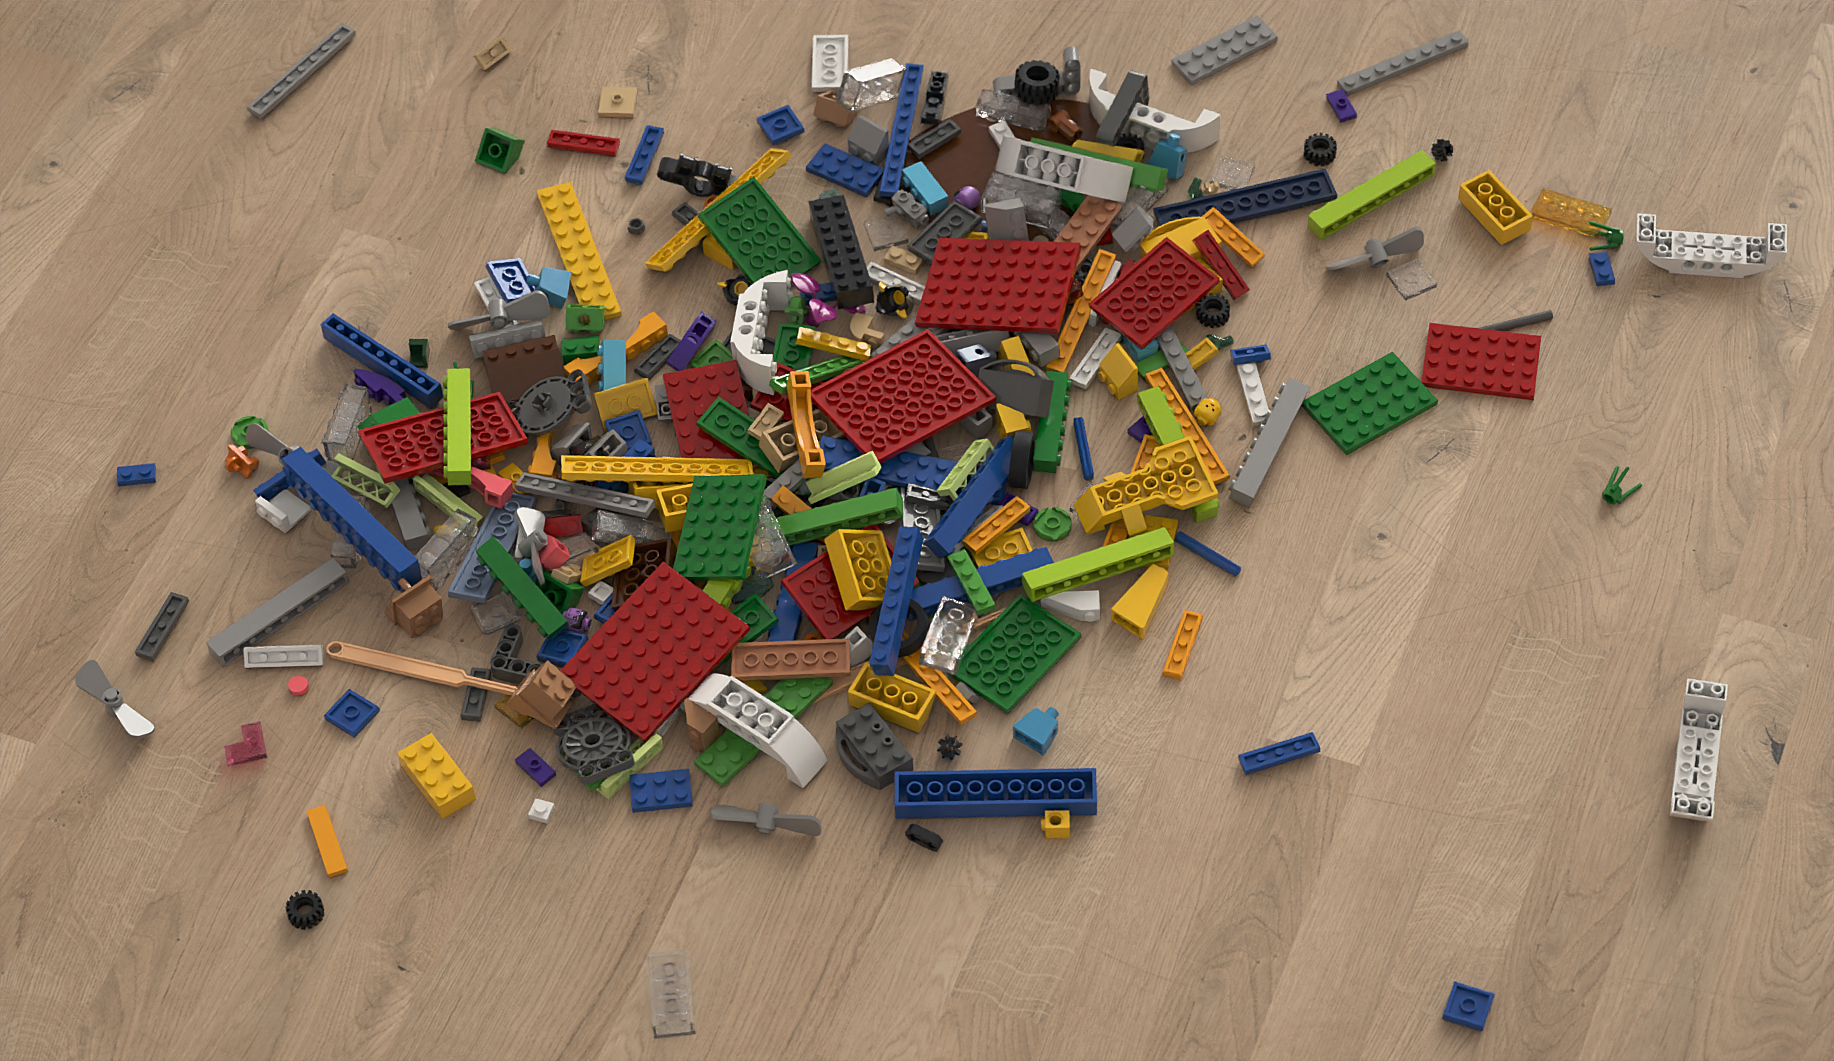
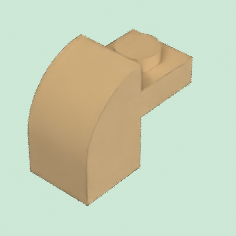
(862, 331)

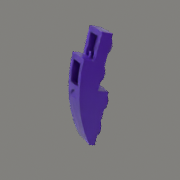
(691, 342)
(379, 387)

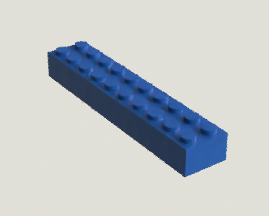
(350, 519)
(995, 793)

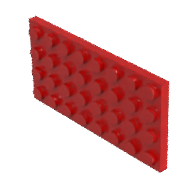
(417, 441)

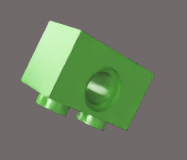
(595, 313)

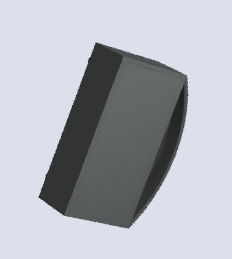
(1018, 388)
(872, 747)

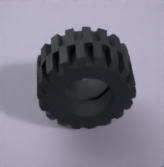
(1036, 82)

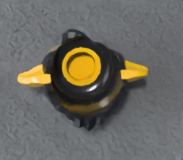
(734, 287)
(893, 300)

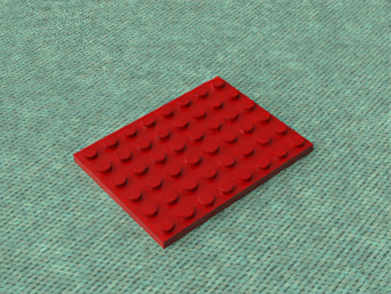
(998, 285)
(901, 396)
(654, 651)

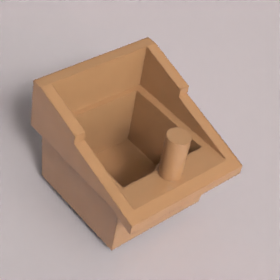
(415, 607)
(543, 695)

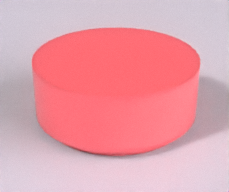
(298, 685)

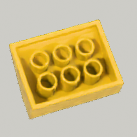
(860, 566)

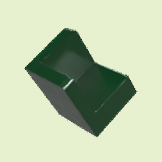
(419, 352)

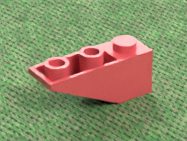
(553, 554)

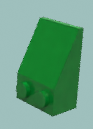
(396, 411)

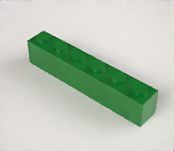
(1051, 429)
(522, 588)

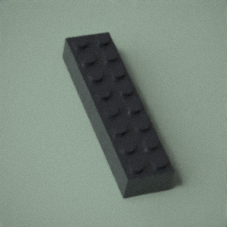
(841, 252)

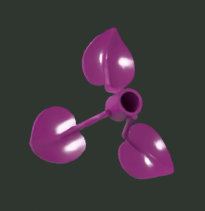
(819, 311)

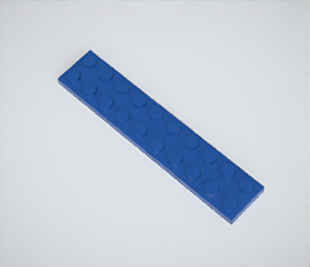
(900, 469)

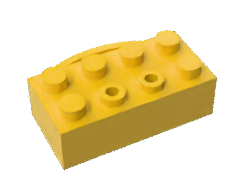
(1181, 233)

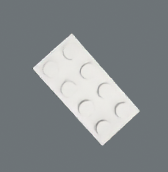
(829, 62)

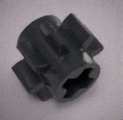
(1442, 150)
(952, 742)

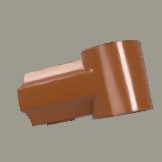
(1062, 122)

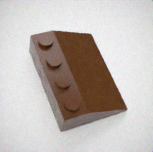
(521, 365)
(645, 561)

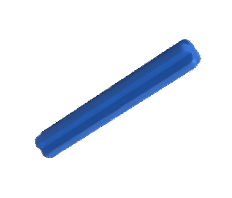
(1083, 448)
(1207, 553)

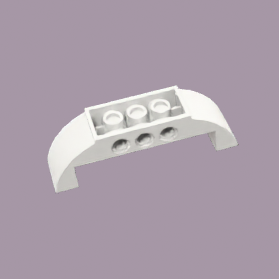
(1154, 124)
(1064, 169)
(1708, 252)
(749, 328)
(761, 724)
(1698, 750)

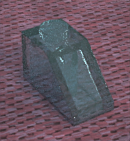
(752, 585)

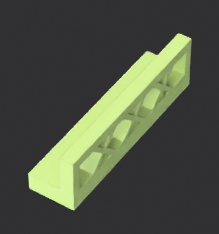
(966, 466)
(365, 474)
(843, 476)
(442, 497)
(641, 758)

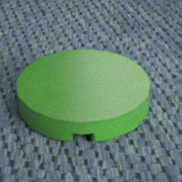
(239, 431)
(1052, 524)

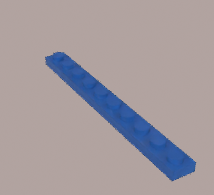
(901, 130)

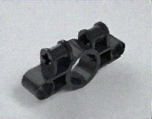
(686, 168)

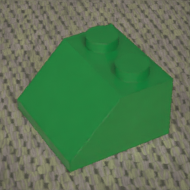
(499, 149)
(581, 347)
(561, 594)

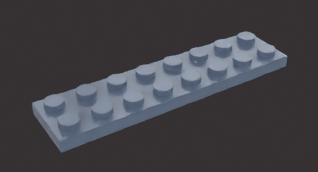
(472, 579)

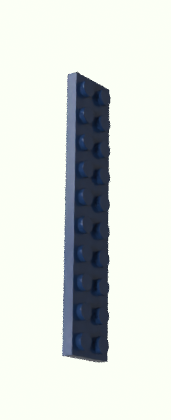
(1256, 199)

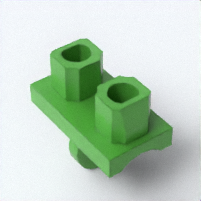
(797, 310)

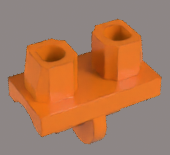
(238, 461)

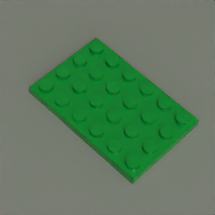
(757, 233)
(1369, 403)
(719, 527)
(1015, 653)

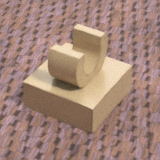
(1210, 189)

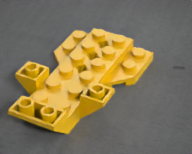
(1176, 480)

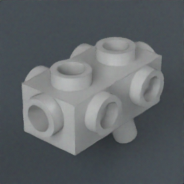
(906, 205)

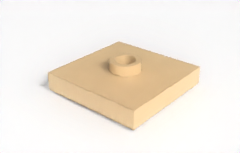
(617, 102)

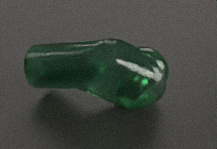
(1193, 190)
(1220, 342)

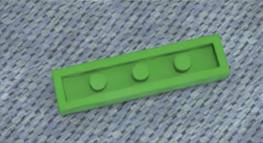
(971, 582)

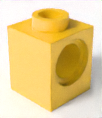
(1056, 831)

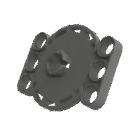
(558, 399)
(607, 746)

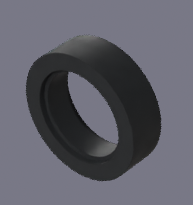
(1022, 459)
(917, 638)

